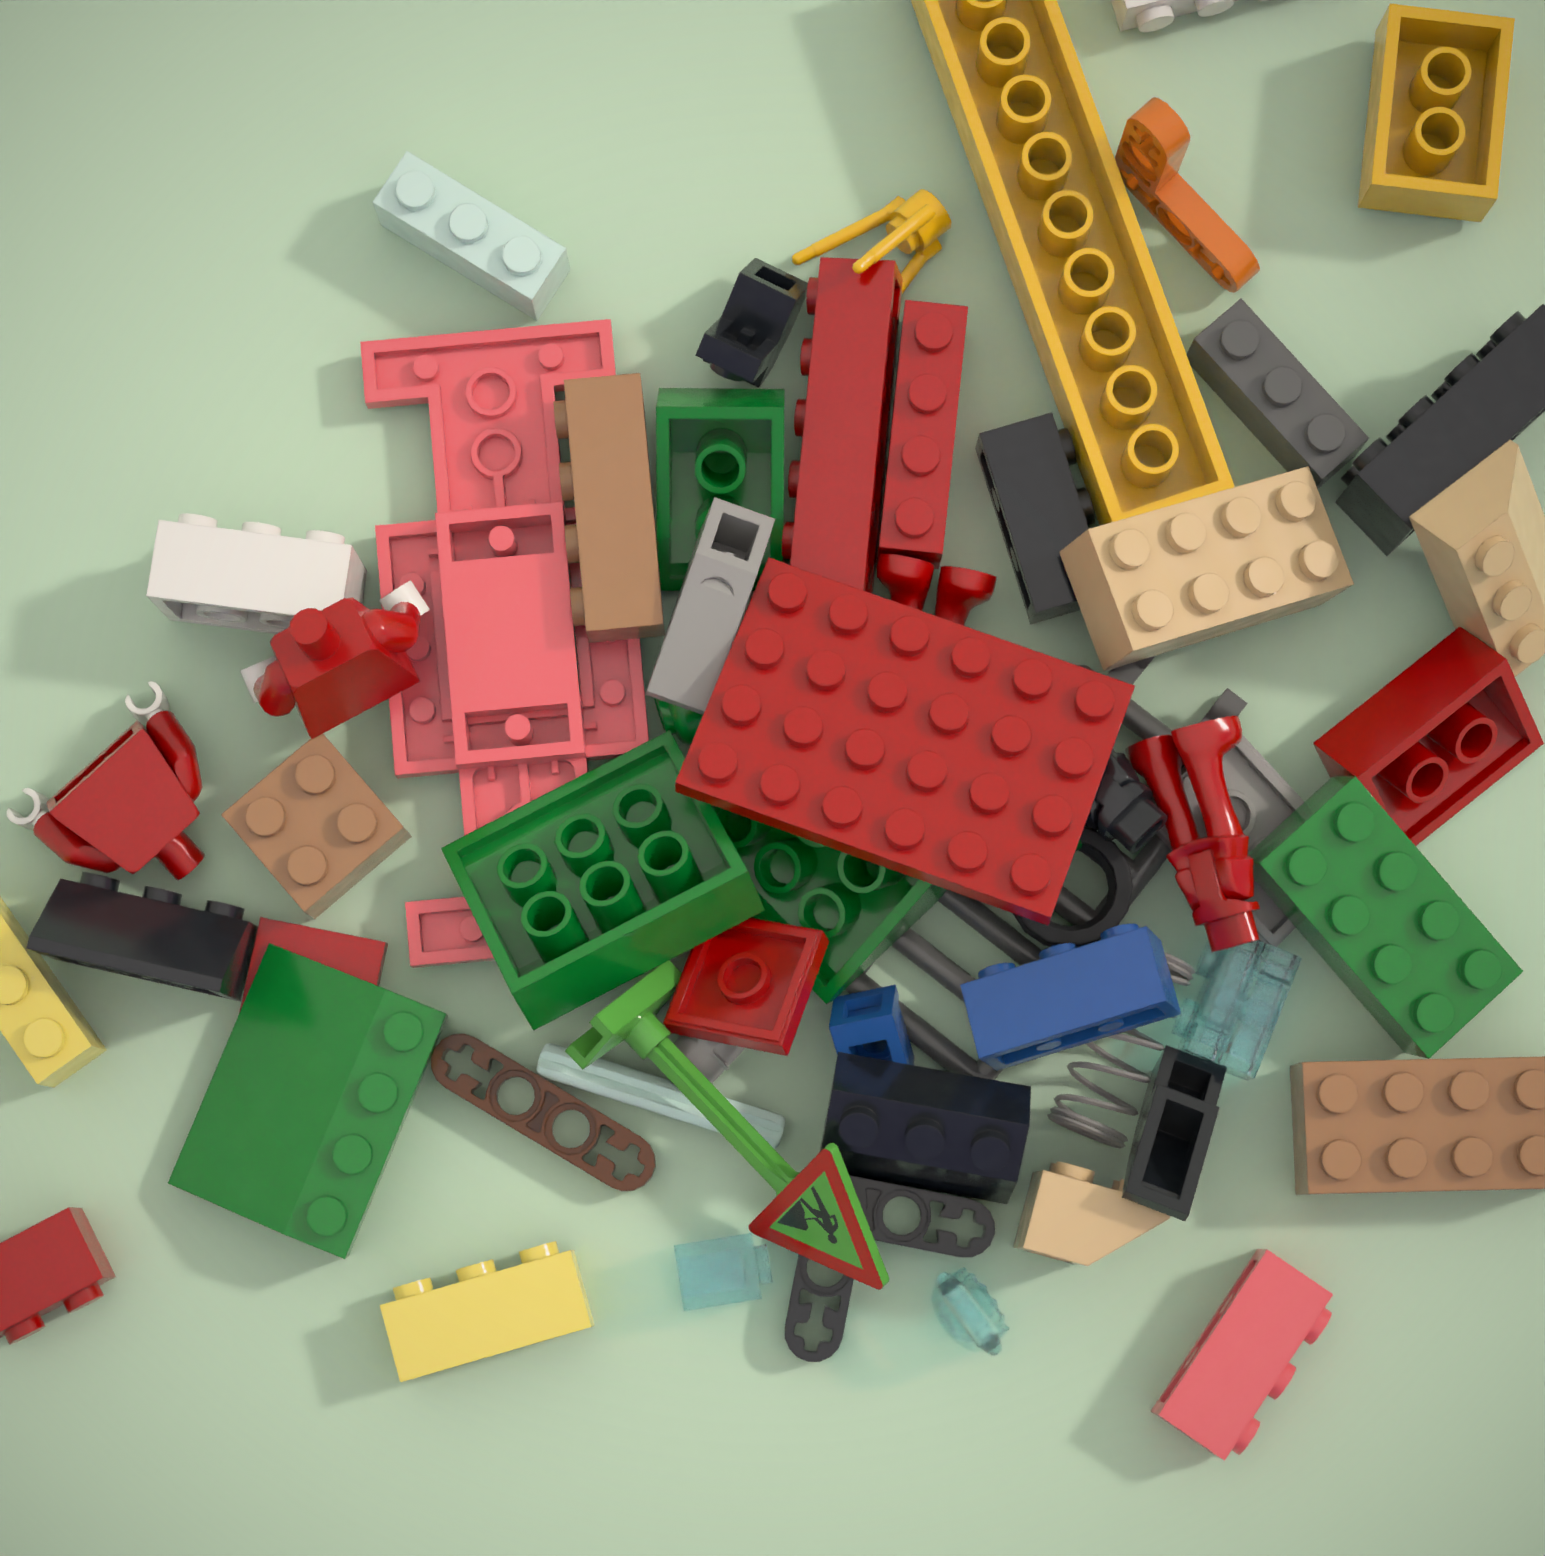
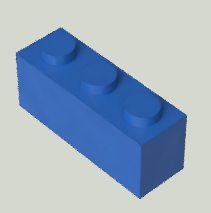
(1069, 996)

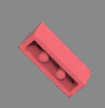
(1244, 1355)

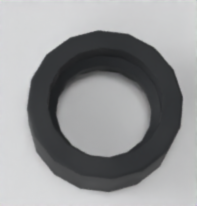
(1117, 900)

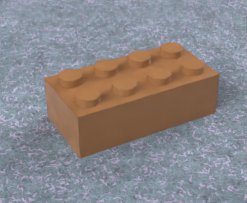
(1418, 1125)

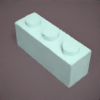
(472, 235)

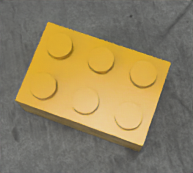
(1436, 113)

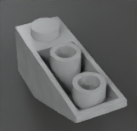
(710, 605)

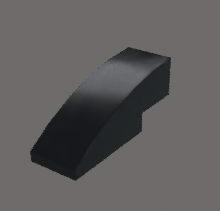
(1173, 1133)

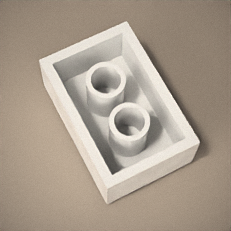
(248, 575)

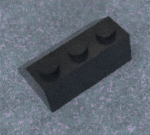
(146, 936)
(927, 1127)

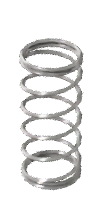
(1181, 974)

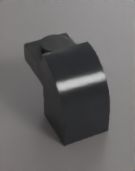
(754, 323)

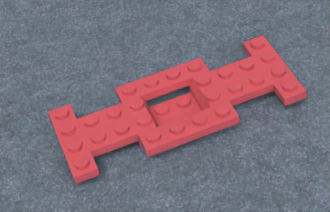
(495, 573)

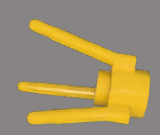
(912, 227)

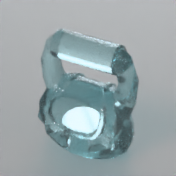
(968, 1312)

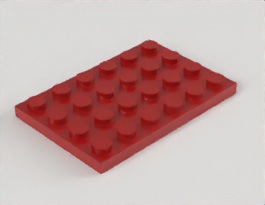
(906, 740)

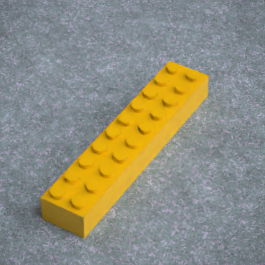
(1074, 253)

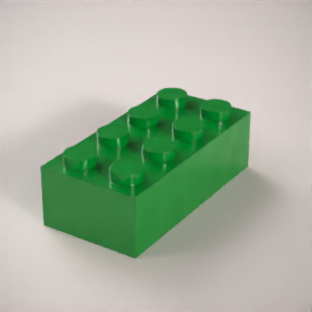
(1382, 916)

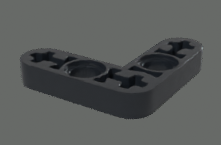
(873, 1197)

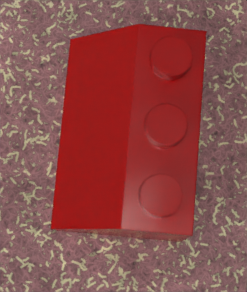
(1435, 734)

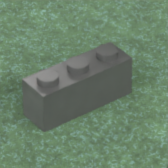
(1274, 394)

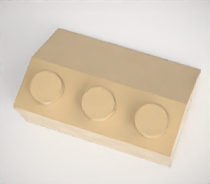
(1490, 555)

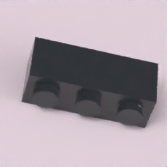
(1036, 508)

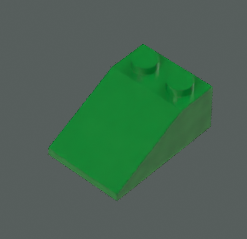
(718, 447)

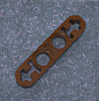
(547, 1106)

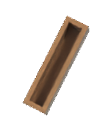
(612, 508)

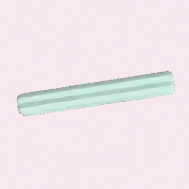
(645, 1091)

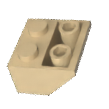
(1077, 1219)

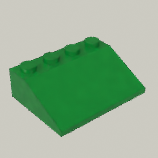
(601, 881)
(824, 889)
(308, 1100)

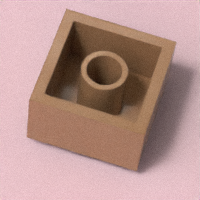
(316, 825)

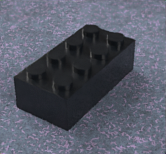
(1443, 440)

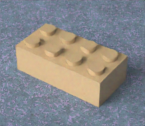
(1205, 567)

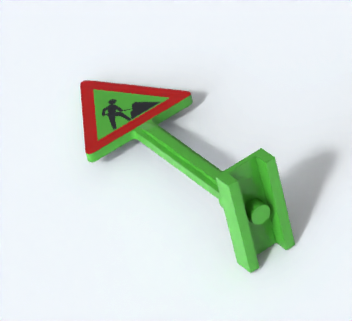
(813, 1208)

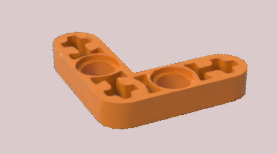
(1149, 167)

